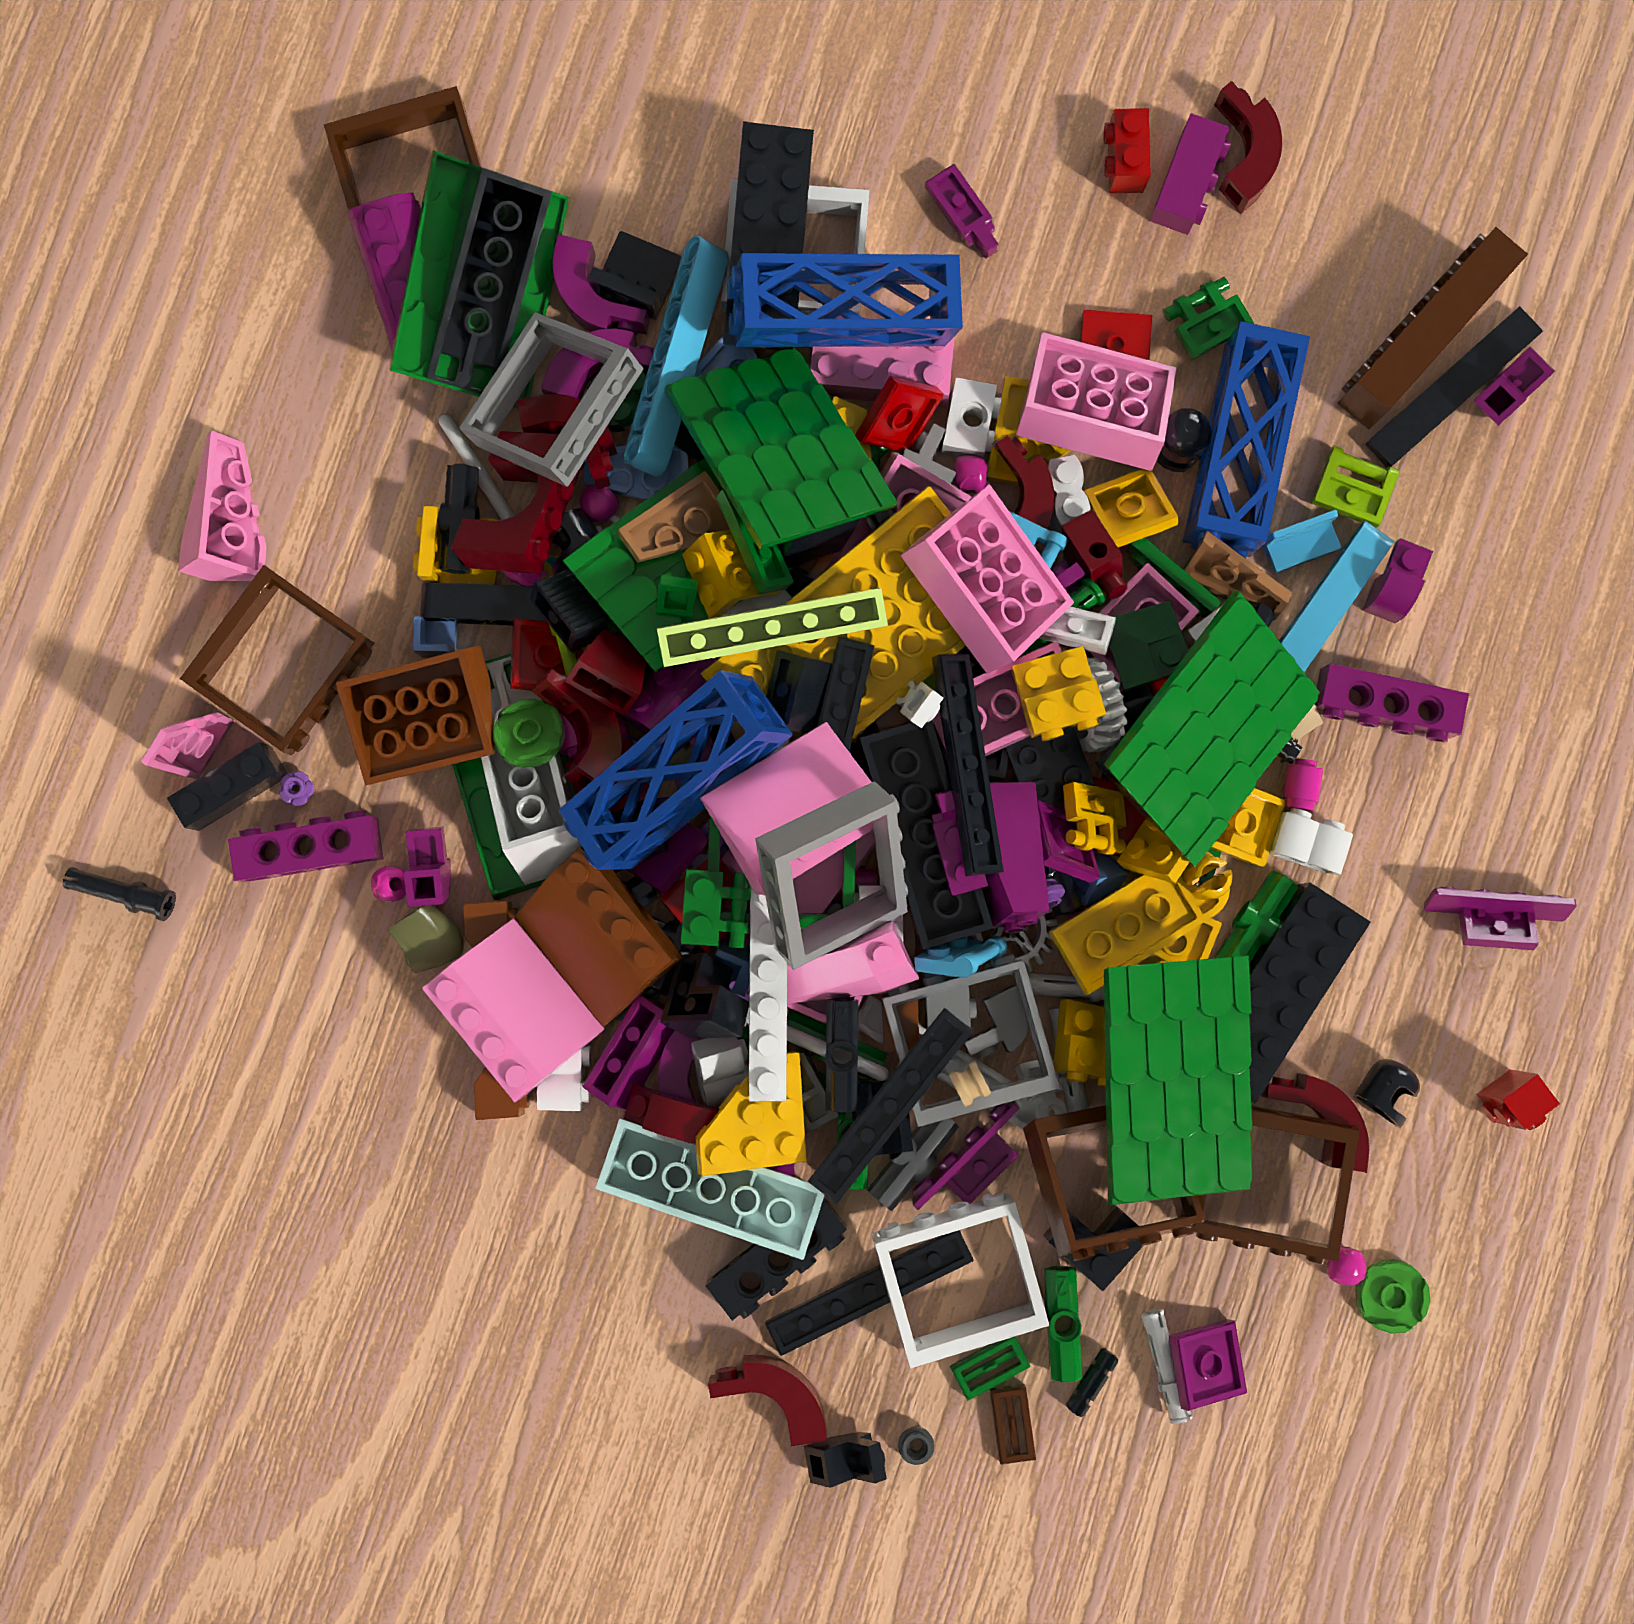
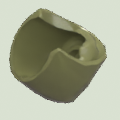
(427, 938)

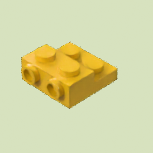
(1132, 507)
(1058, 693)
(1252, 829)
(1080, 1042)

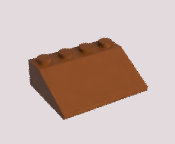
(420, 715)
(597, 936)

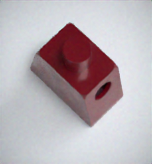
(1094, 552)
(610, 671)

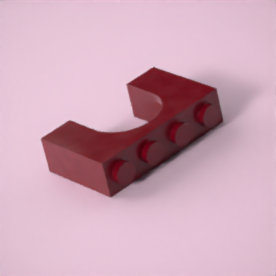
(525, 539)

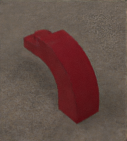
(1262, 143)
(549, 415)
(1033, 478)
(594, 725)
(1328, 1104)
(667, 1114)
(782, 1384)

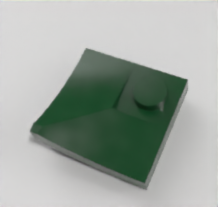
(1146, 645)

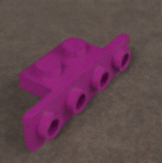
(1499, 918)
(975, 1164)

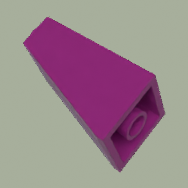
(1020, 892)

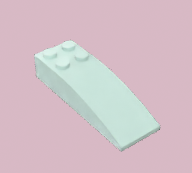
(746, 1204)

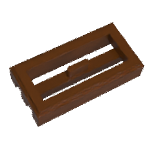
(1008, 1392)

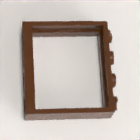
(393, 121)
(231, 632)
(1036, 1134)
(1281, 1244)

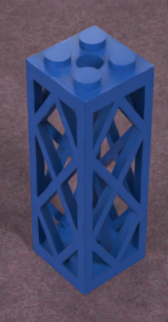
(870, 272)
(1258, 348)
(624, 844)

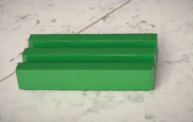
(996, 1379)

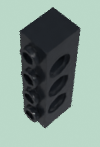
(741, 1301)

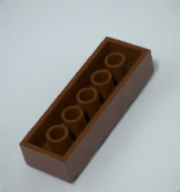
(1430, 326)

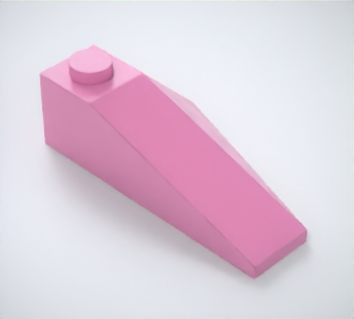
(221, 524)
(188, 745)
(861, 967)

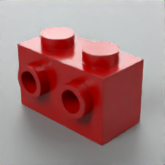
(1128, 150)
(1517, 1100)

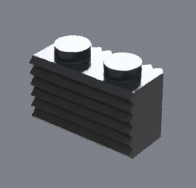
(569, 609)

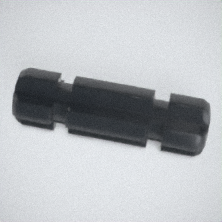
(1092, 1382)

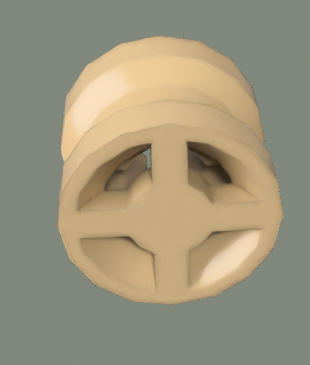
(970, 1084)

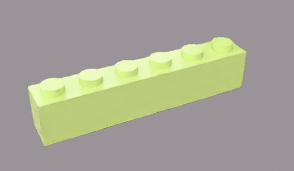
(772, 627)

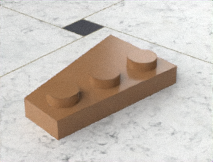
(675, 521)
(1225, 570)

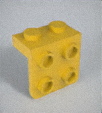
(427, 560)
(720, 572)

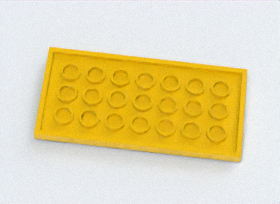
(914, 621)

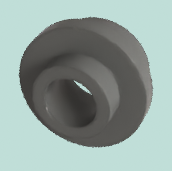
(919, 1456)

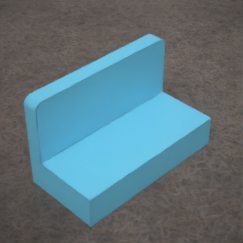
(1302, 542)

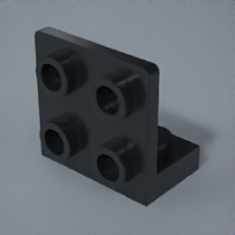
(636, 274)
(1050, 764)

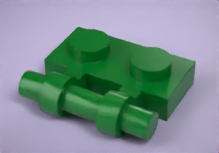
(1212, 327)
(703, 908)

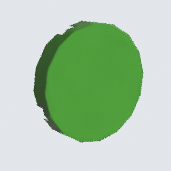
(529, 733)
(1393, 1296)

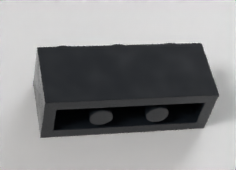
(227, 787)

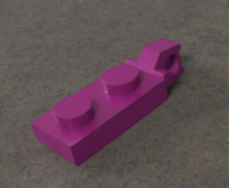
(963, 209)
(949, 847)

